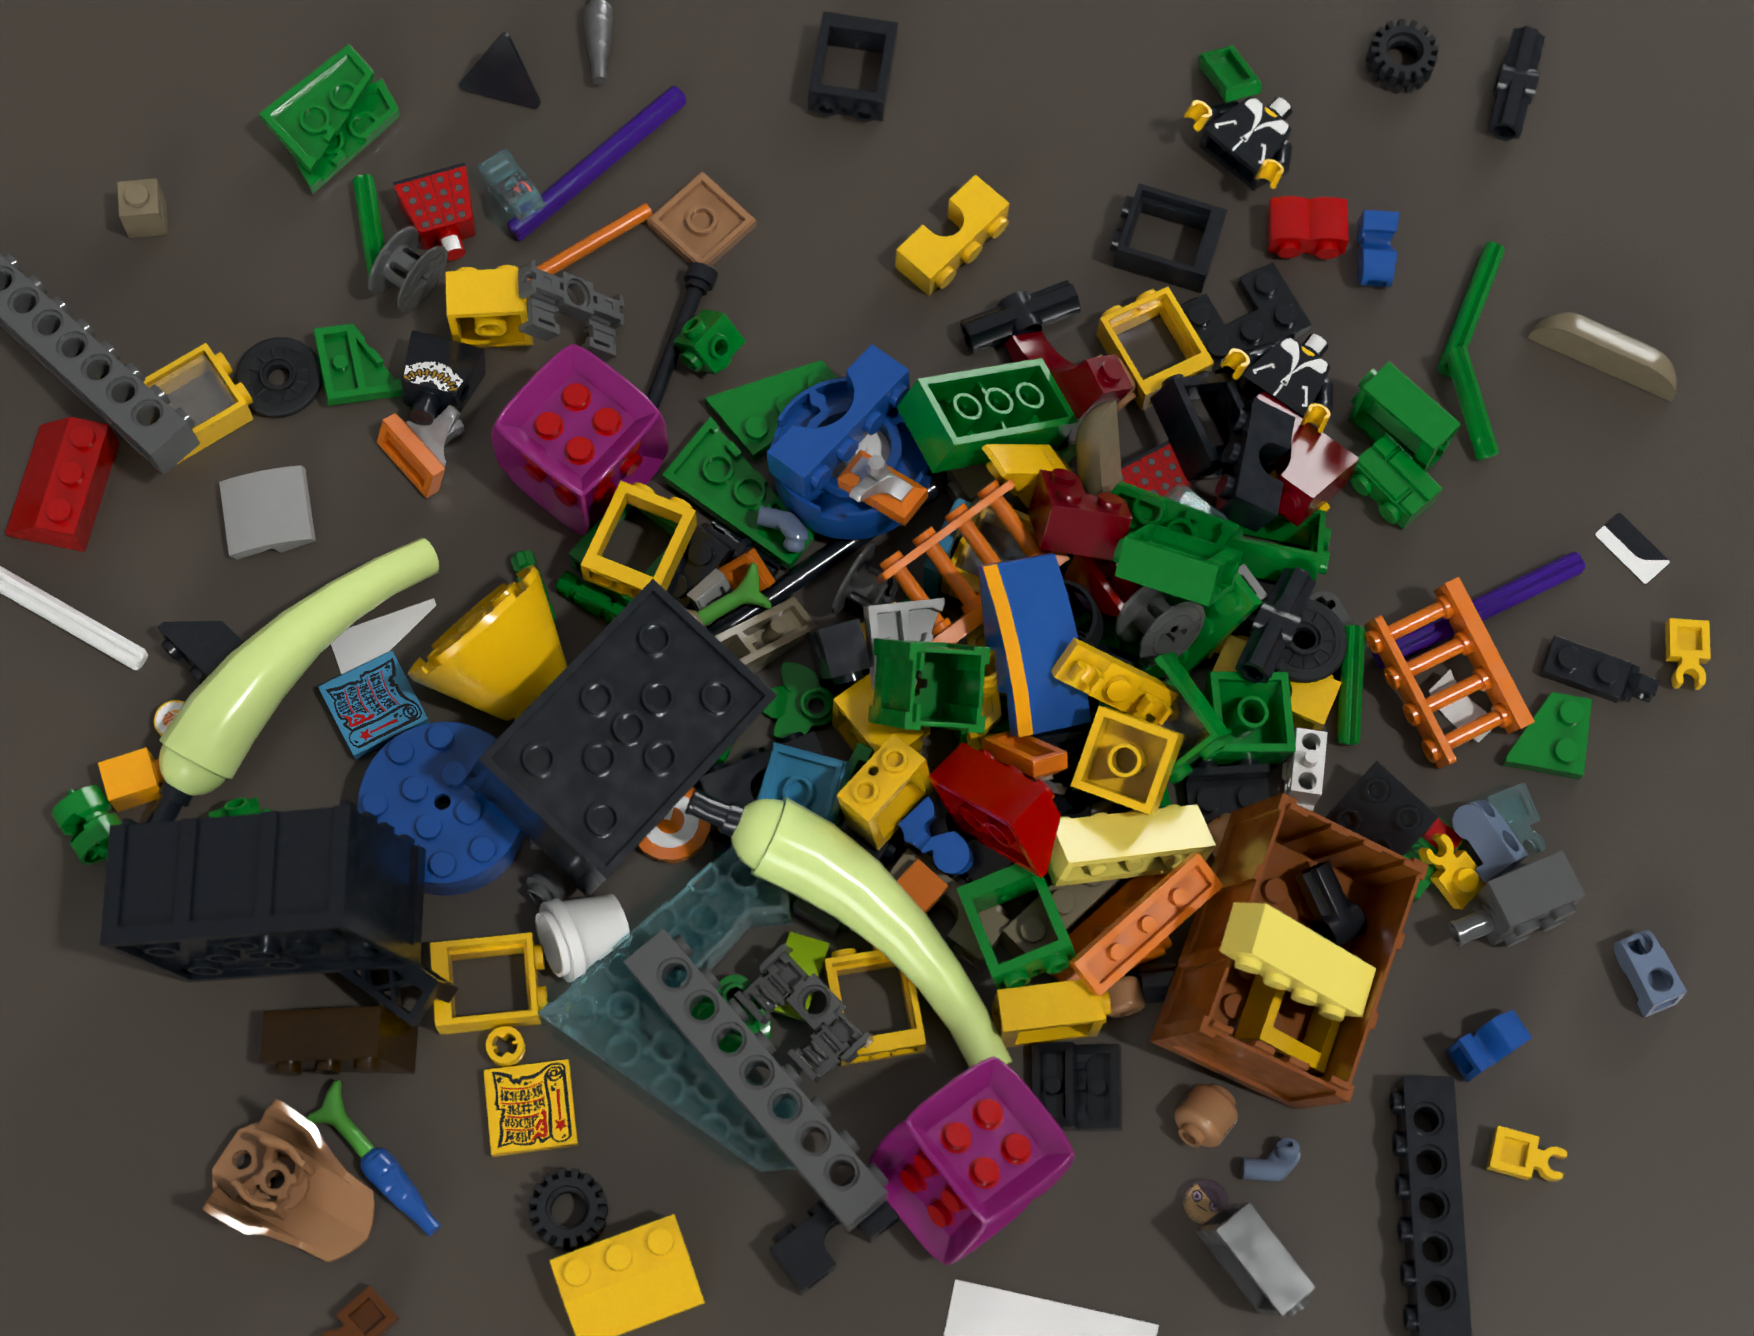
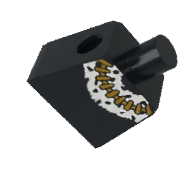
(439, 375)

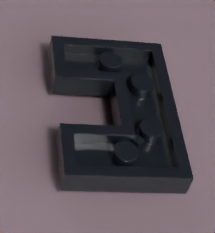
(1274, 316)

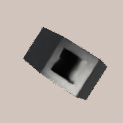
(199, 643)

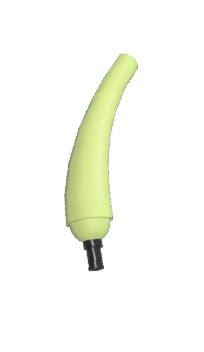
(243, 692)
(841, 878)

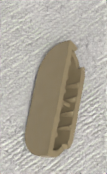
(1608, 352)
(1099, 449)

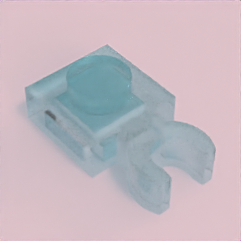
(1518, 812)

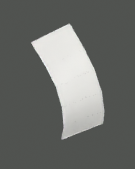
(1461, 711)

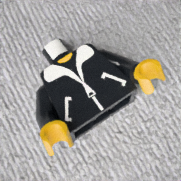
(1246, 138)
(1288, 374)

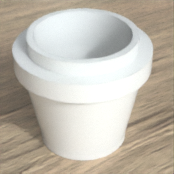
(579, 932)

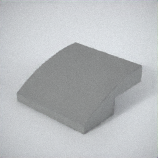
(267, 511)

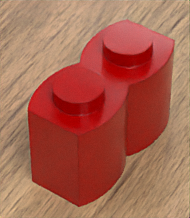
(1307, 226)

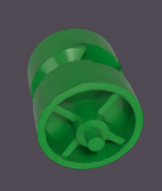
(88, 820)

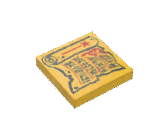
(530, 1108)

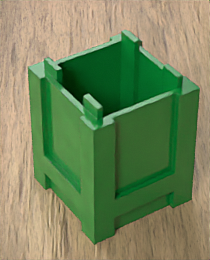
(949, 689)

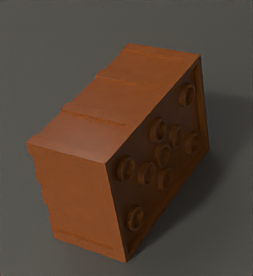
(1259, 864)

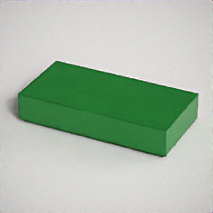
(1229, 73)

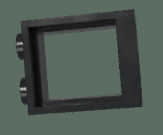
(856, 34)
(1178, 210)
(1183, 426)

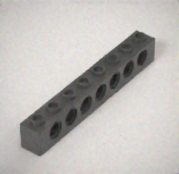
(93, 369)
(847, 1203)

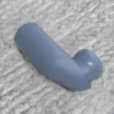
(788, 524)
(1275, 1165)

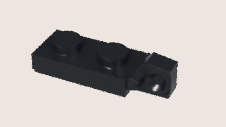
(1596, 672)

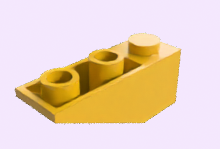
(1022, 465)

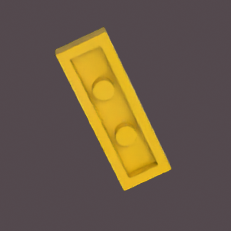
(1115, 682)

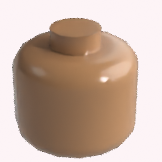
(1126, 997)

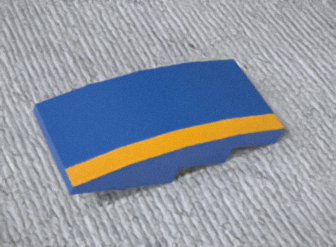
(1029, 629)

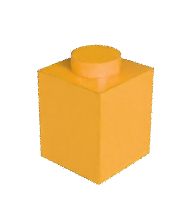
(131, 779)

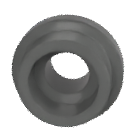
(544, 887)

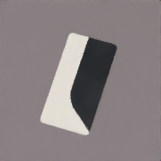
(1632, 548)

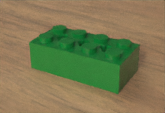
(989, 405)

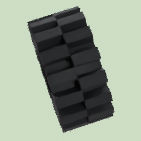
(1407, 38)
(568, 1236)

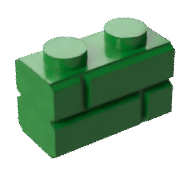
(1394, 482)

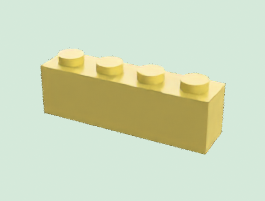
(1127, 844)
(1297, 960)

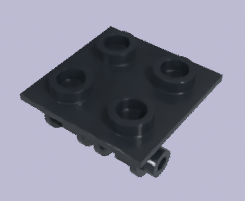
(1384, 811)

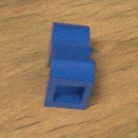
(1375, 252)
(950, 850)
(1488, 1044)

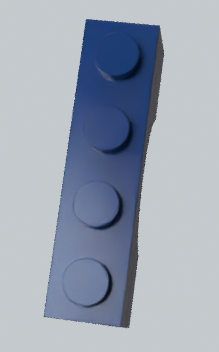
(809, 455)

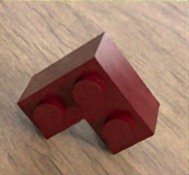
(1075, 521)

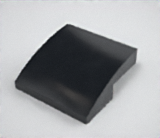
(1079, 1084)

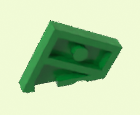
(352, 368)
(1556, 739)

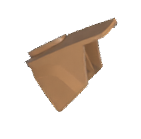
(315, 1208)

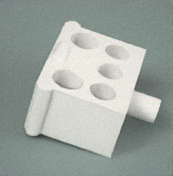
(1305, 768)

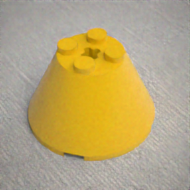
(498, 651)

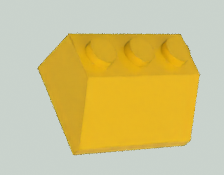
(628, 1280)

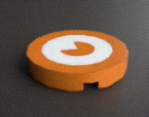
(676, 835)

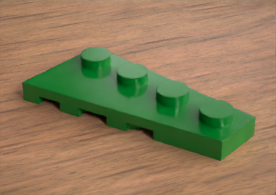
(728, 488)

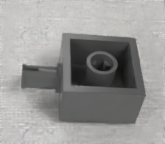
(1521, 903)

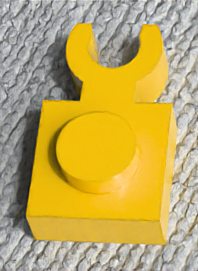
(1688, 644)
(1454, 872)
(1517, 1155)

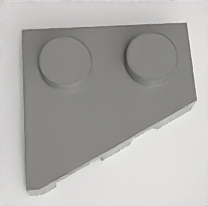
(900, 622)

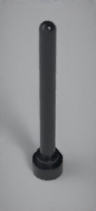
(699, 280)

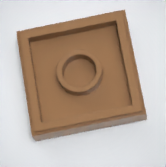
(702, 221)

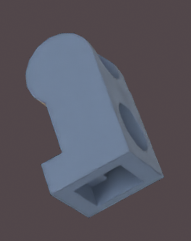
(1489, 837)
(1649, 972)

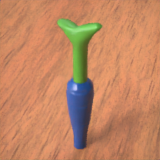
(376, 1162)

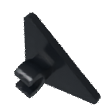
(502, 75)

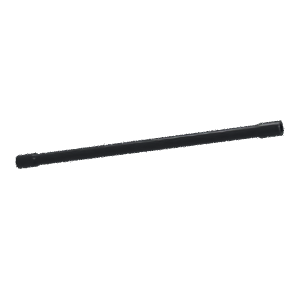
(802, 576)

